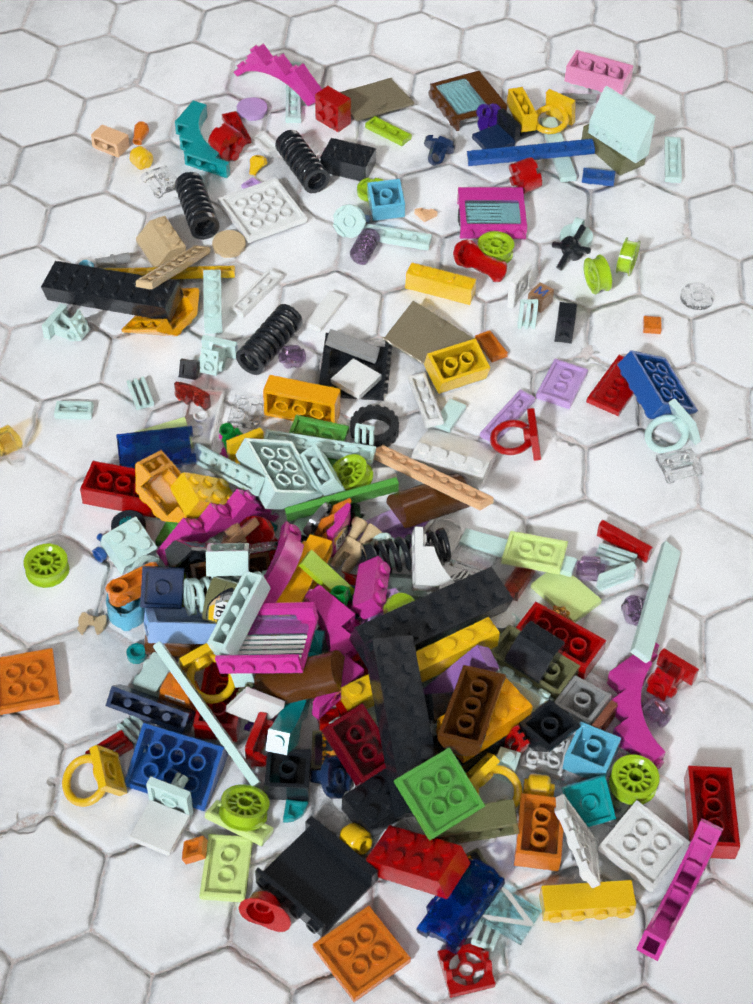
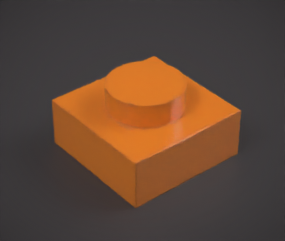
(652, 325)
(194, 850)

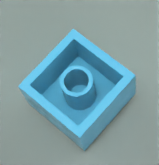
(386, 199)
(591, 752)

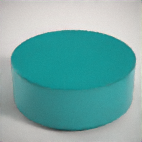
(136, 653)

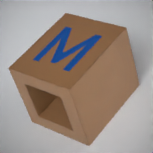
(543, 294)

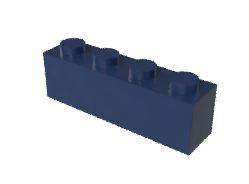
(151, 708)

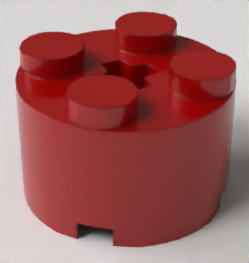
(227, 142)
(525, 175)

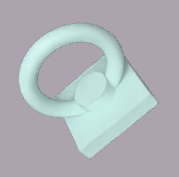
(683, 424)

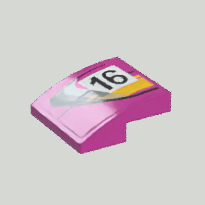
(340, 528)

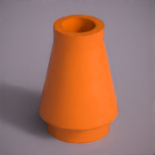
(141, 130)

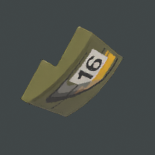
(217, 597)

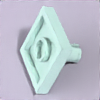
(171, 794)

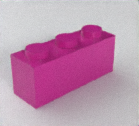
(371, 587)

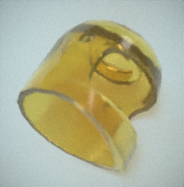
(7, 441)

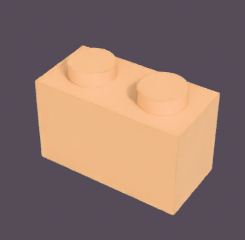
(110, 140)

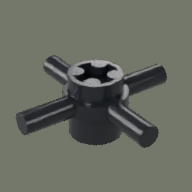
(571, 248)

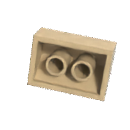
(160, 241)

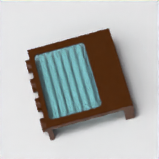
(462, 95)

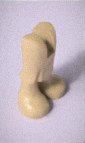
(351, 547)

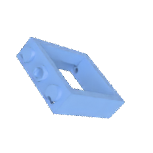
(176, 626)

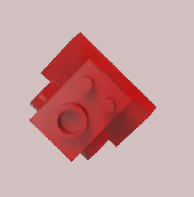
(666, 680)

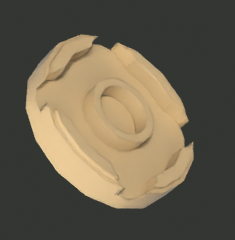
(229, 243)

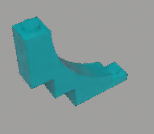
(196, 150)
(286, 729)

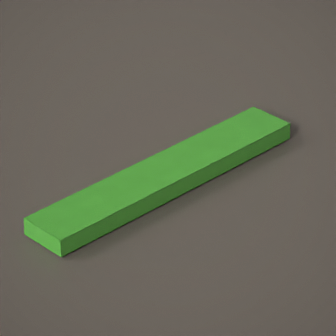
(356, 495)

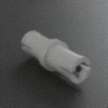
(113, 260)

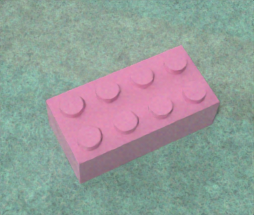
(598, 72)

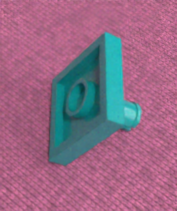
(591, 800)

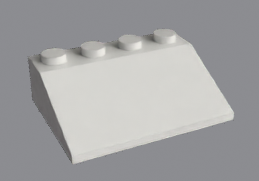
(456, 455)

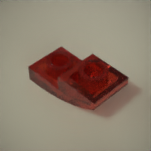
(190, 393)

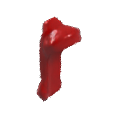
(469, 255)

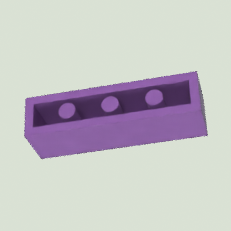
(477, 657)

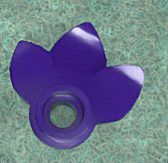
(489, 116)

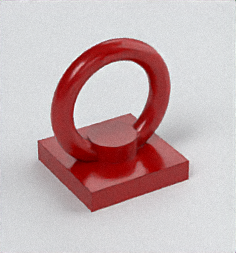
(530, 436)

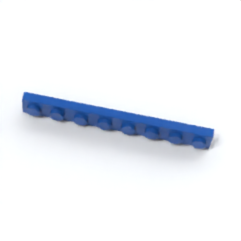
(536, 151)

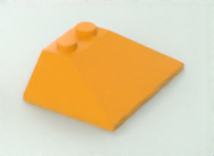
(183, 317)
(153, 485)

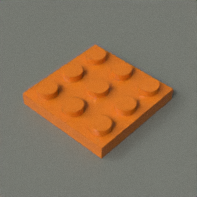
(28, 681)
(361, 953)

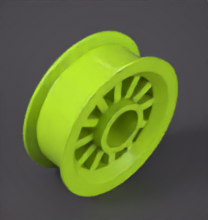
(497, 245)
(628, 256)
(597, 274)
(353, 471)
(46, 565)
(637, 768)
(244, 807)

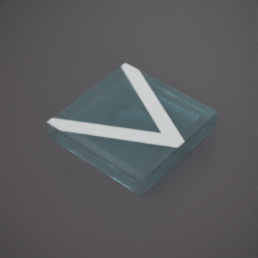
(511, 916)

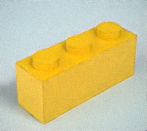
(522, 109)

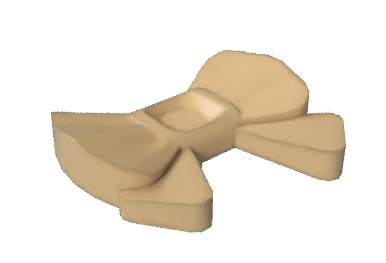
(98, 622)

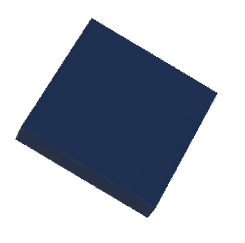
(493, 138)
(161, 587)

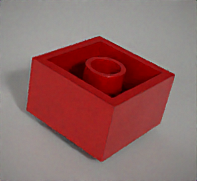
(333, 108)

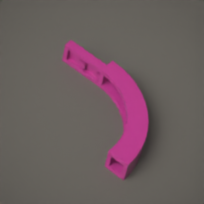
(284, 561)

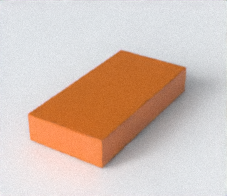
(491, 346)

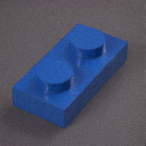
(598, 177)

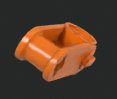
(126, 587)

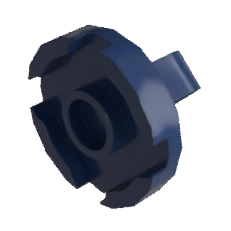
(438, 146)
(332, 777)

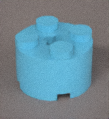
(126, 616)

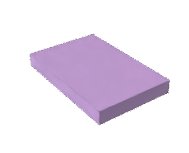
(562, 383)

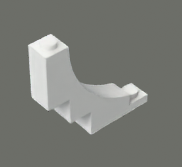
(431, 576)

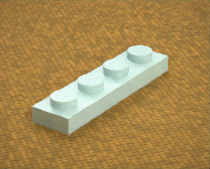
(672, 159)
(402, 237)

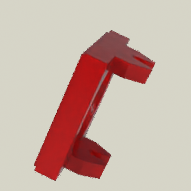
(257, 740)
(456, 989)

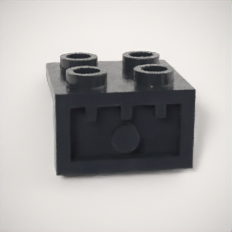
(512, 126)

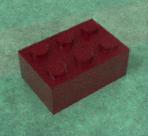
(356, 744)

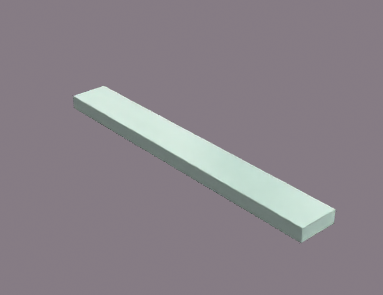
(655, 602)
(207, 714)

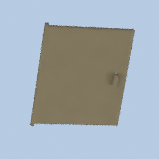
(376, 99)
(423, 332)

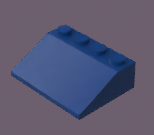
(654, 384)
(173, 754)

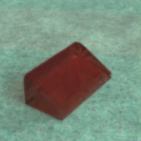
(518, 581)

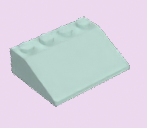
(622, 125)
(284, 471)

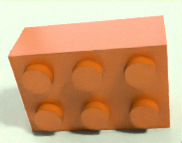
(540, 833)

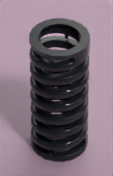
(302, 163)
(196, 205)
(269, 339)
(370, 551)

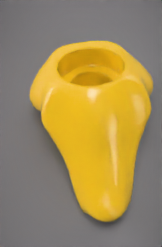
(256, 163)

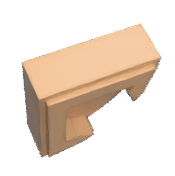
(425, 214)

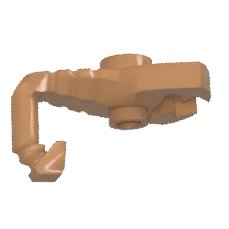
(237, 534)

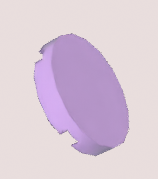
(252, 108)

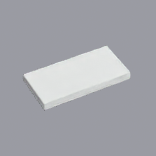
(205, 422)

